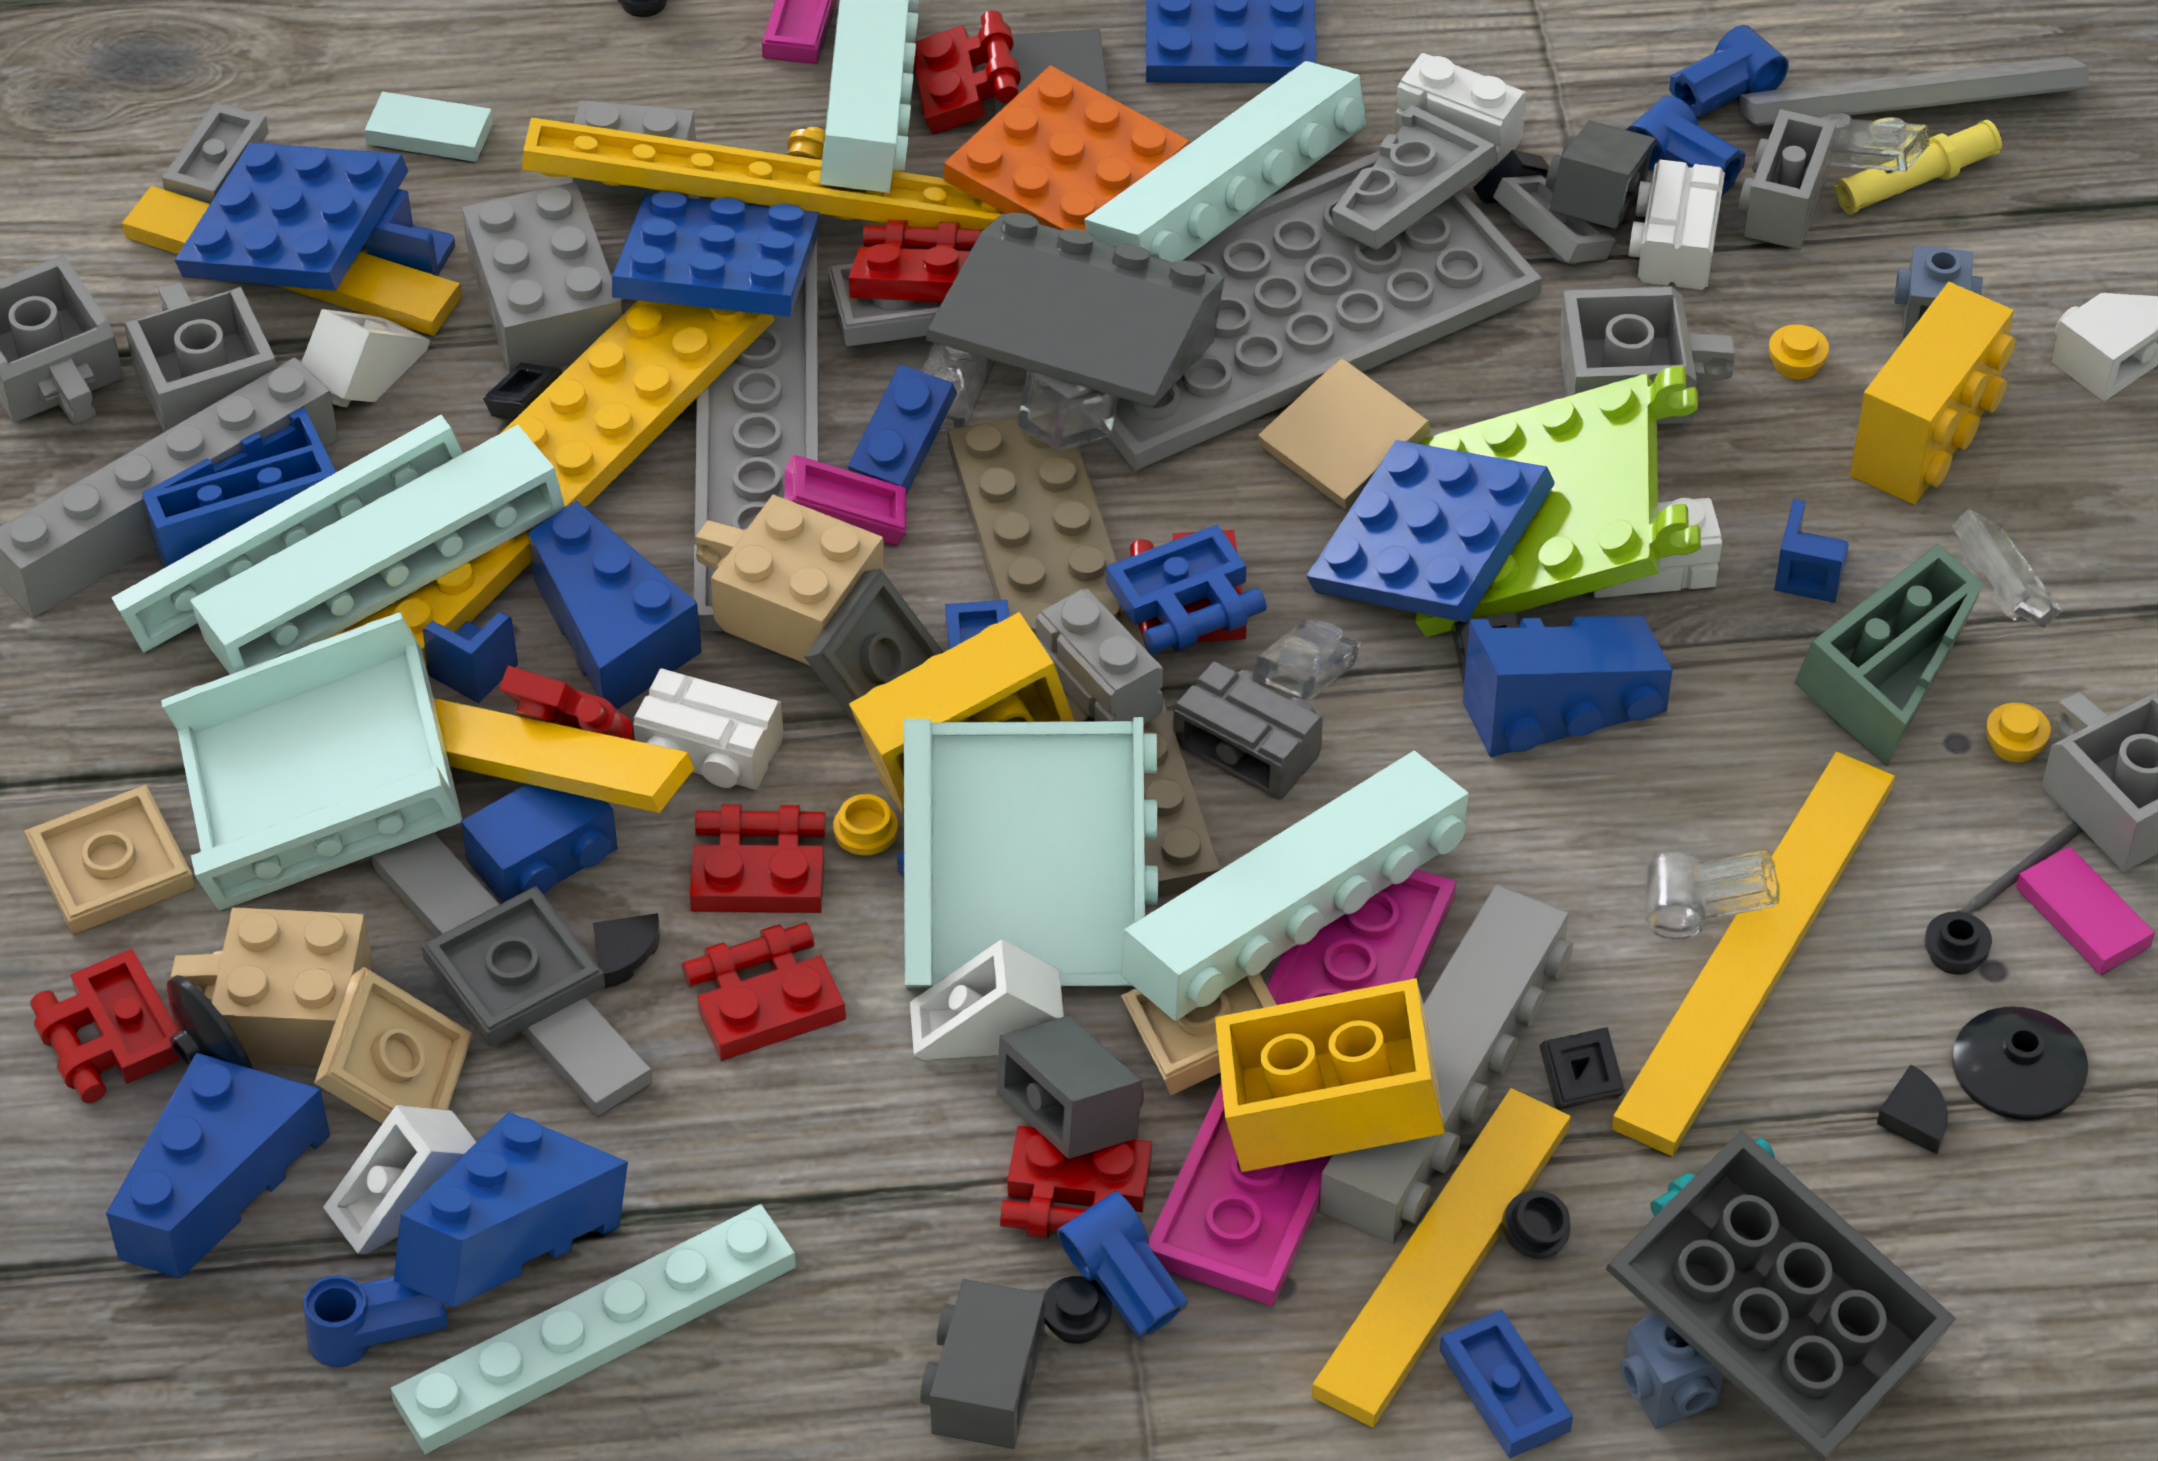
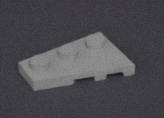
(1411, 177)

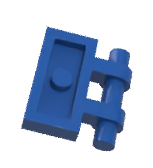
(1179, 574)

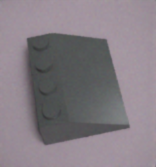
(1079, 309)
(1782, 1296)

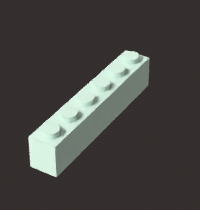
(869, 93)
(1235, 164)
(380, 552)
(1293, 885)

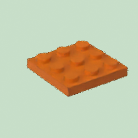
(1060, 152)

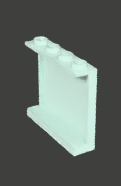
(313, 761)
(1027, 843)

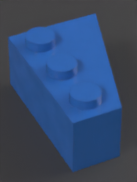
(218, 498)
(611, 604)
(1562, 680)
(208, 1159)
(503, 1205)

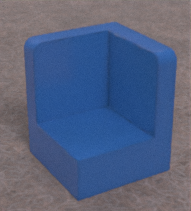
(408, 244)
(1809, 562)
(472, 657)

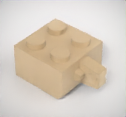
(784, 573)
(281, 979)

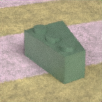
(1889, 649)

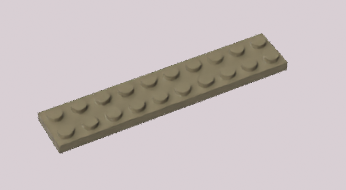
(1044, 544)

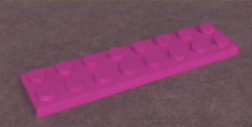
(1249, 1225)

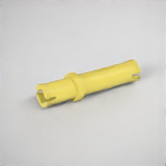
(1939, 160)

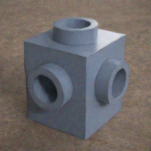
(1928, 275)
(1667, 1373)

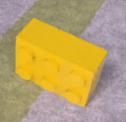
(1933, 393)
(985, 679)
(1328, 1075)

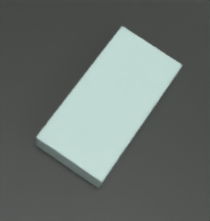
(429, 126)

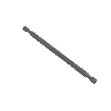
(2012, 875)

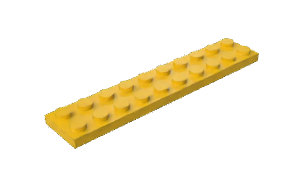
(592, 429)

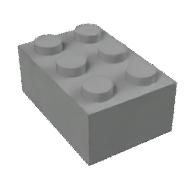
(541, 275)

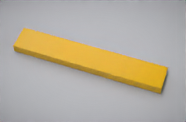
(369, 287)
(561, 757)
(1439, 1259)

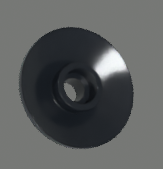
(201, 1026)
(2016, 1081)

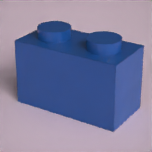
(537, 839)

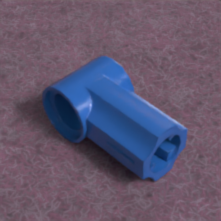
(1738, 66)
(1684, 141)
(1114, 1250)
(370, 1316)

